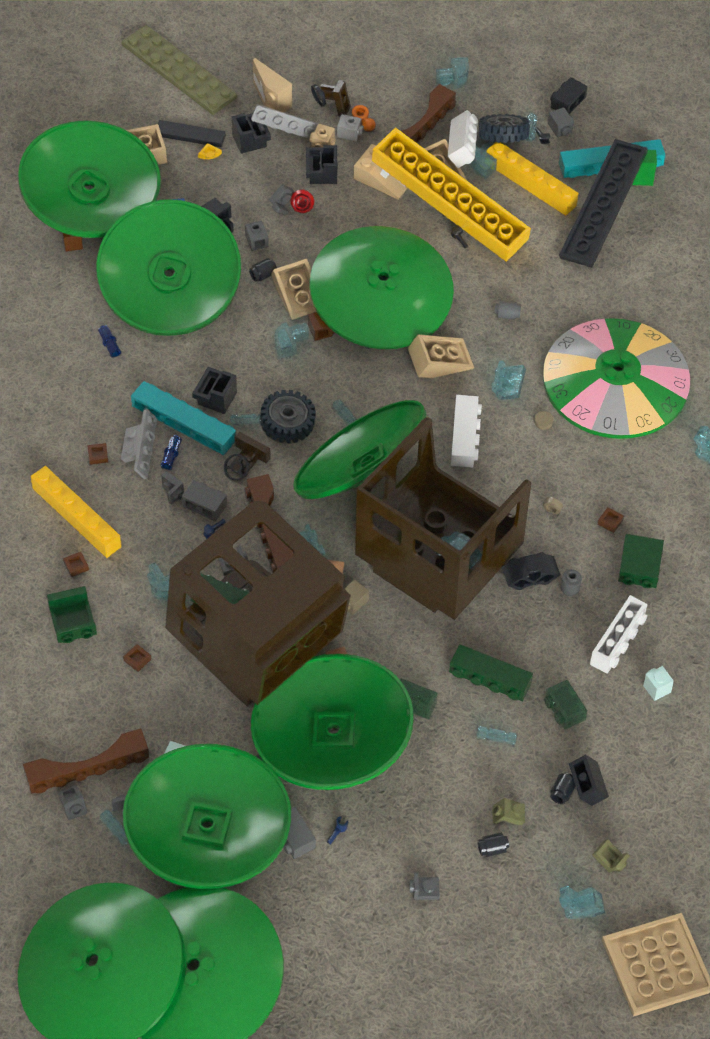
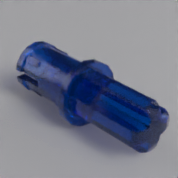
(109, 341)
(171, 452)

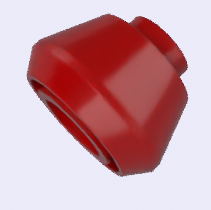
(301, 205)

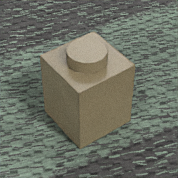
(359, 596)

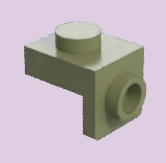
(508, 811)
(610, 857)

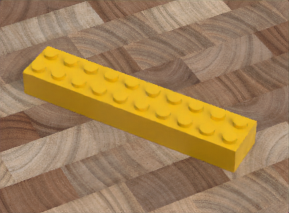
(451, 194)

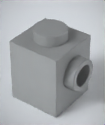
(349, 128)

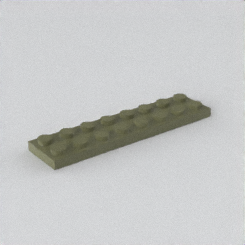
(179, 69)

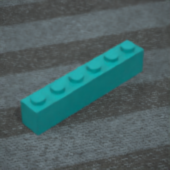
(590, 160)
(184, 418)

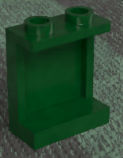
(641, 561)
(71, 615)

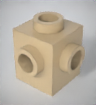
(322, 136)

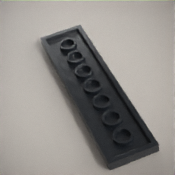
(603, 203)

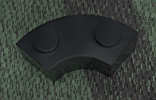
(530, 570)

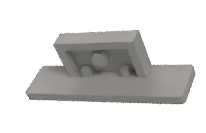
(283, 121)
(139, 444)

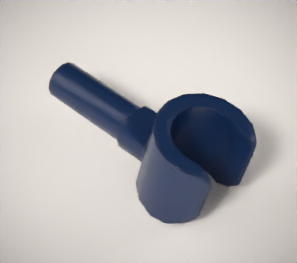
(209, 530)
(338, 828)

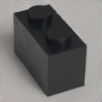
(569, 95)
(588, 780)

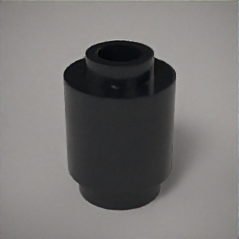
(262, 269)
(562, 788)
(493, 844)

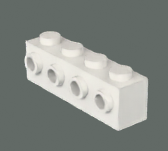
(463, 139)
(465, 431)
(618, 634)

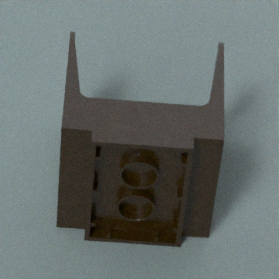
(413, 516)
(274, 626)

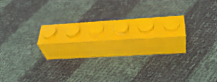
(534, 178)
(76, 511)

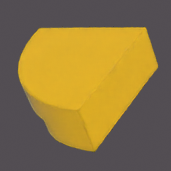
(209, 151)

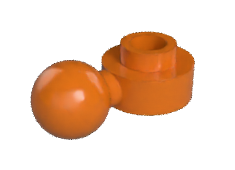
(368, 123)

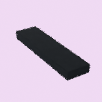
(191, 133)

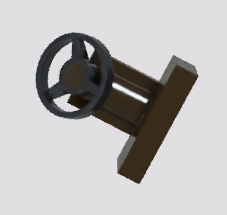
(330, 92)
(250, 454)

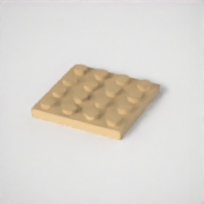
(657, 964)

